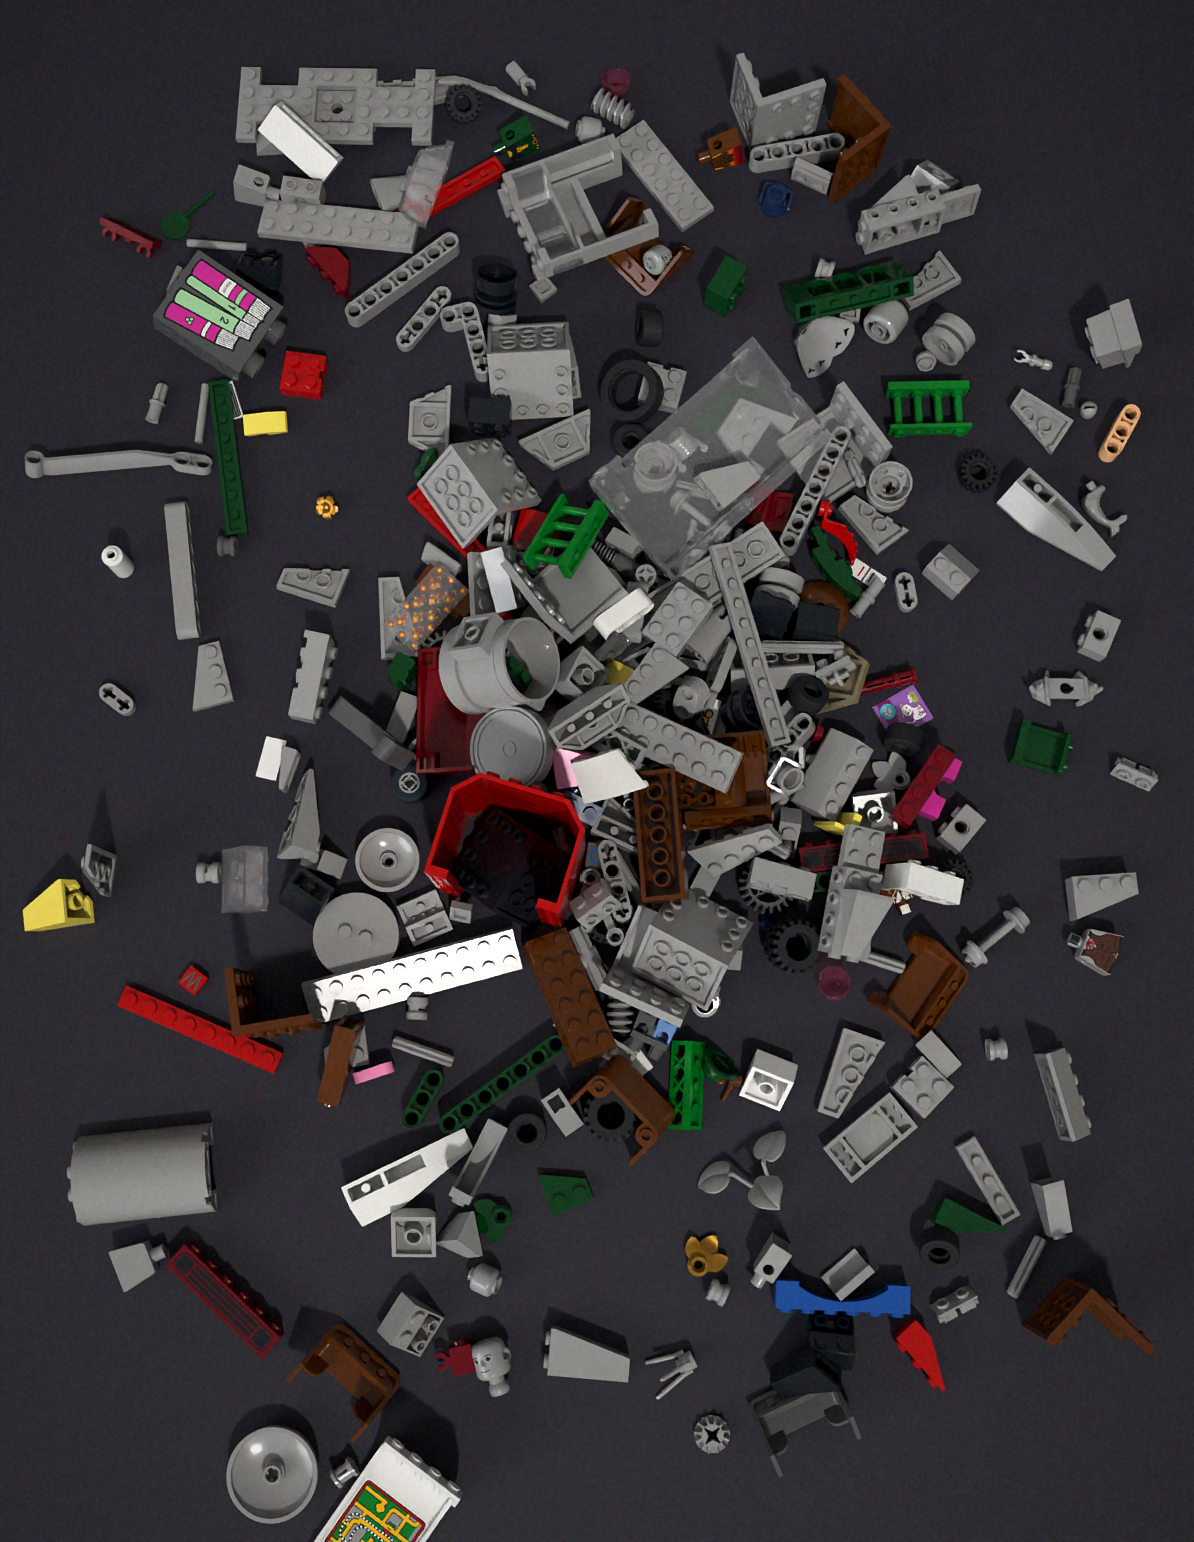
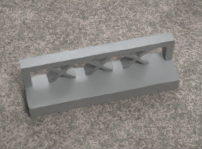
(601, 745)

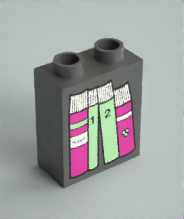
(220, 318)

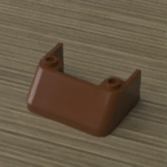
(637, 1094)
(356, 1369)

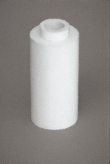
(117, 561)

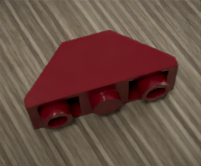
(332, 267)

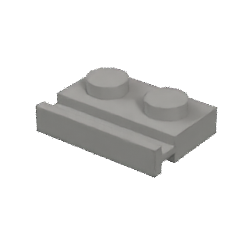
(811, 176)

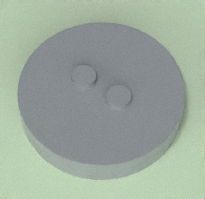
(512, 744)
(355, 932)

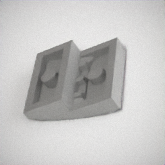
(424, 917)

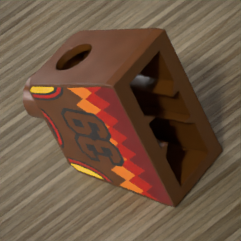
(723, 150)

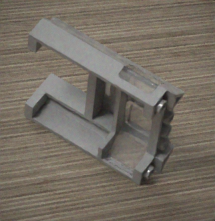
(555, 213)

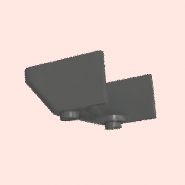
(781, 1415)

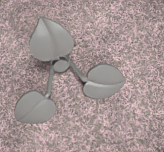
(766, 1190)

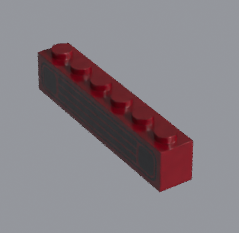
(895, 850)
(225, 1299)

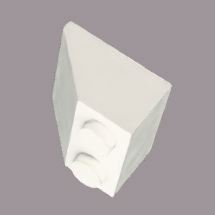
(768, 1080)

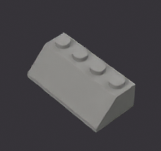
(783, 668)
(832, 775)
(1063, 1095)

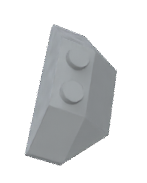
(589, 717)

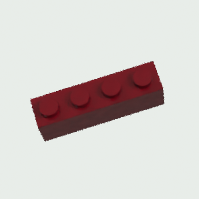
(922, 786)

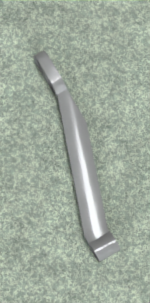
(37, 465)

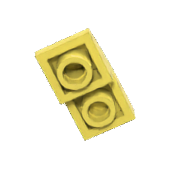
(265, 423)

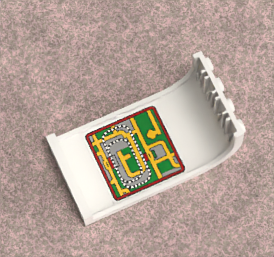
(392, 1500)

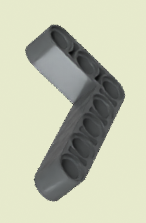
(383, 744)

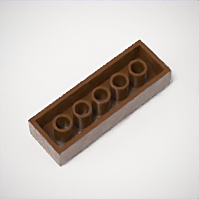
(661, 837)
(569, 997)

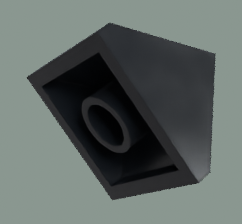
(815, 623)

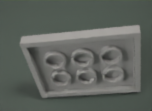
(775, 116)
(531, 368)
(865, 440)
(474, 485)
(567, 603)
(691, 947)
(635, 989)

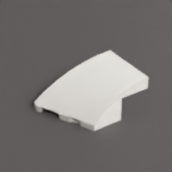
(606, 776)

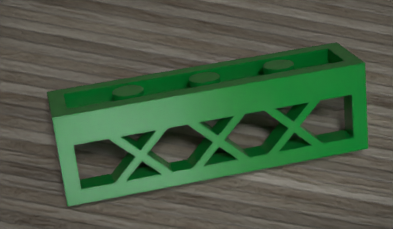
(690, 1085)

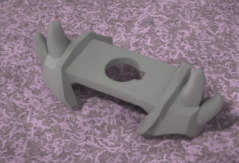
(1049, 688)

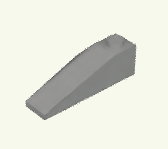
(304, 831)
(99, 868)

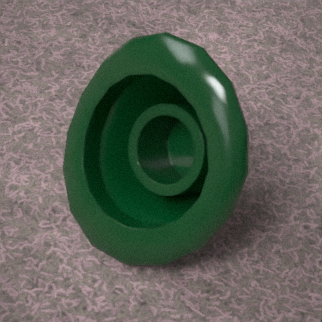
(718, 1067)

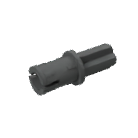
(1071, 387)

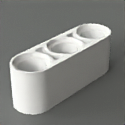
(623, 613)

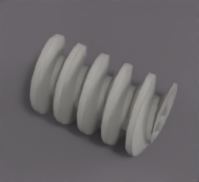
(614, 111)
(619, 1015)

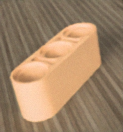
(1122, 425)

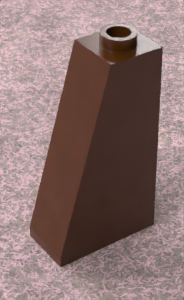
(340, 1060)

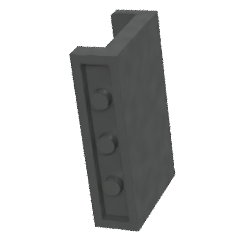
(595, 643)

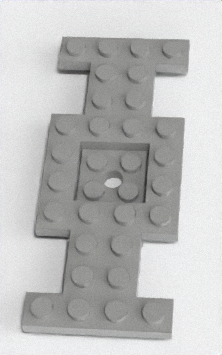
(362, 109)

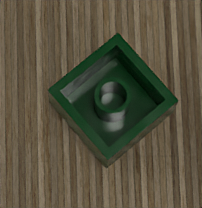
(726, 286)

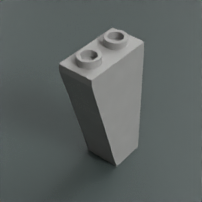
(583, 1358)

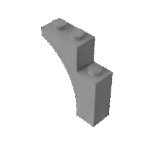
(478, 1162)

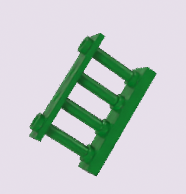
(932, 389)
(577, 547)

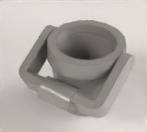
(787, 775)

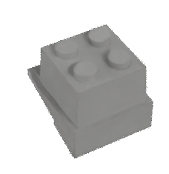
(1114, 335)

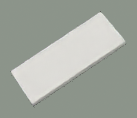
(300, 143)

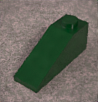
(962, 1219)

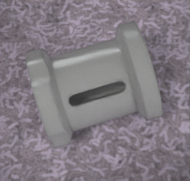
(339, 1478)

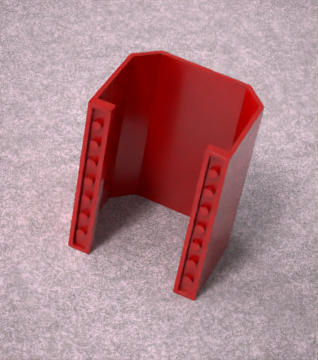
(487, 791)

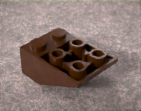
(700, 796)

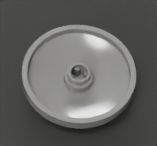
(272, 1474)

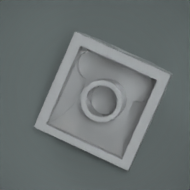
(875, 808)
(414, 1232)

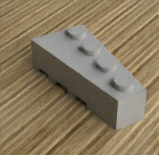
(312, 677)

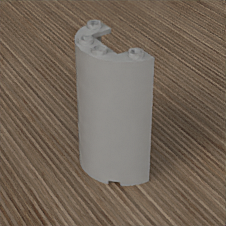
(142, 1174)

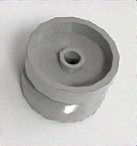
(949, 338)
(781, 584)

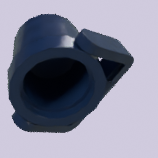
(774, 201)

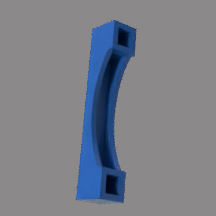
(891, 1299)

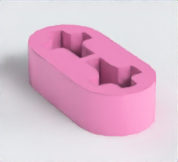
(373, 1072)

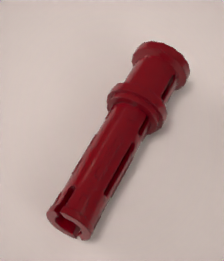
(895, 678)

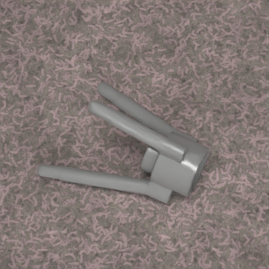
(684, 1363)

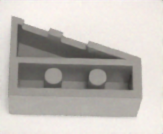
(616, 825)
(781, 879)
(1097, 892)

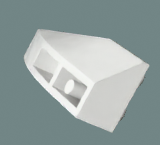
(403, 1179)

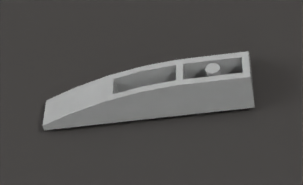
(1054, 520)

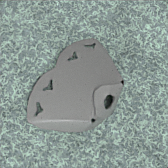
(820, 342)

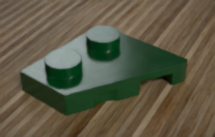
(565, 1192)

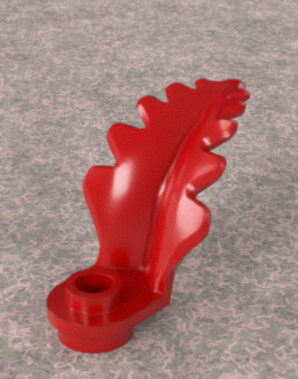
(837, 529)

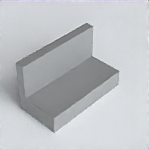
(847, 1274)

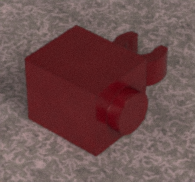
(459, 1358)

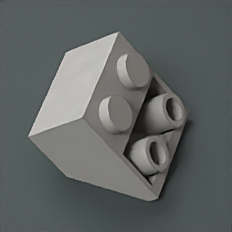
(410, 1324)

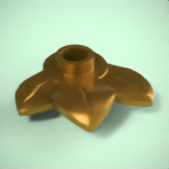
(705, 1252)

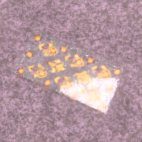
(426, 607)

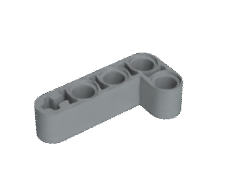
(468, 324)

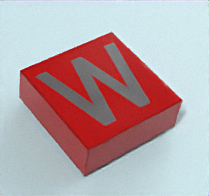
(193, 980)

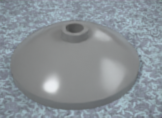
(374, 852)

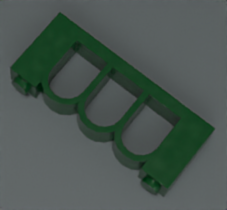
(848, 291)

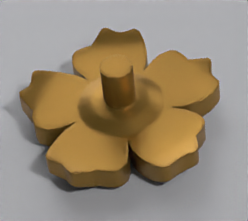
(326, 507)

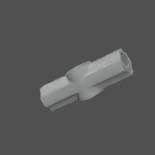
(588, 957)

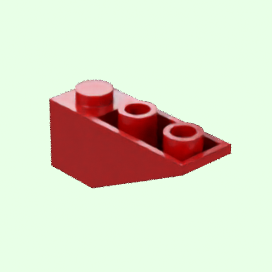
(919, 1344)

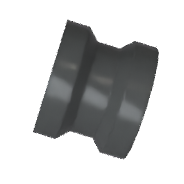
(227, 546)

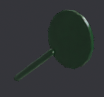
(176, 224)

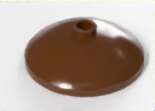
(826, 595)

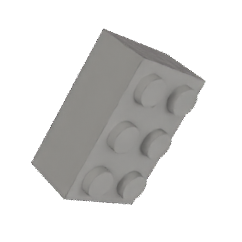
(677, 620)

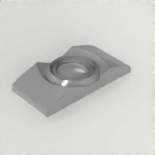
(869, 1137)

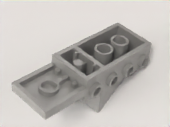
(903, 212)
(853, 896)

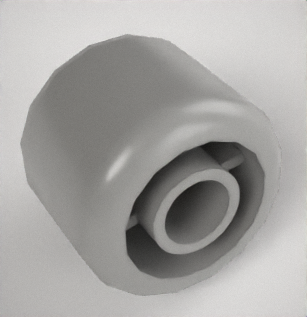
(885, 321)

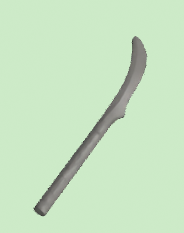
(495, 92)

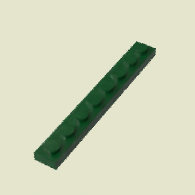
(228, 458)

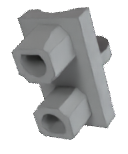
(836, 671)

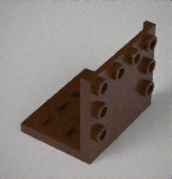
(864, 136)
(244, 1006)
(1066, 1305)

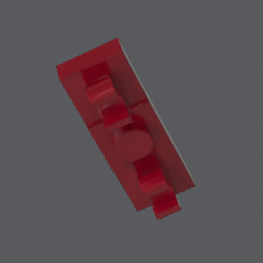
(130, 235)

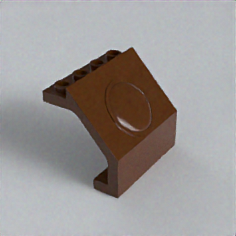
(757, 792)

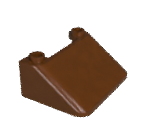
(630, 260)
(923, 989)

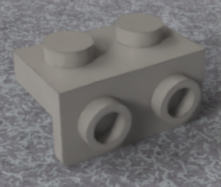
(594, 904)

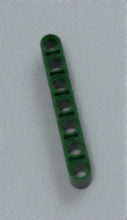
(492, 1087)

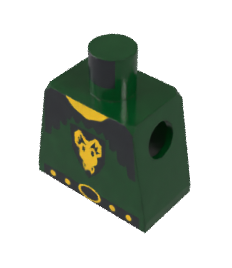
(517, 140)

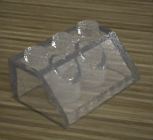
(244, 879)

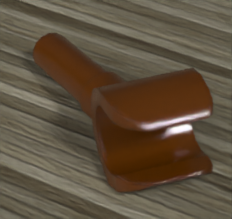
(737, 1083)

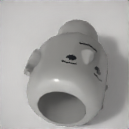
(491, 1363)

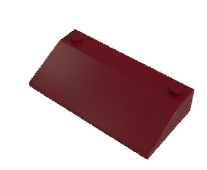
(441, 727)

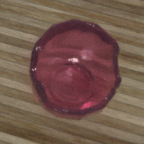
(616, 81)
(834, 983)

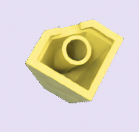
(59, 907)

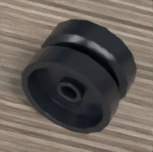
(740, 711)

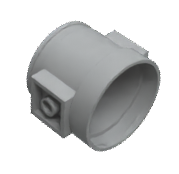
(475, 663)

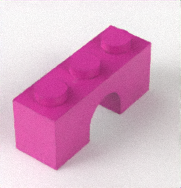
(935, 803)

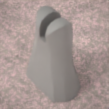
(387, 191)
(711, 634)

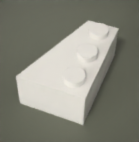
(923, 882)

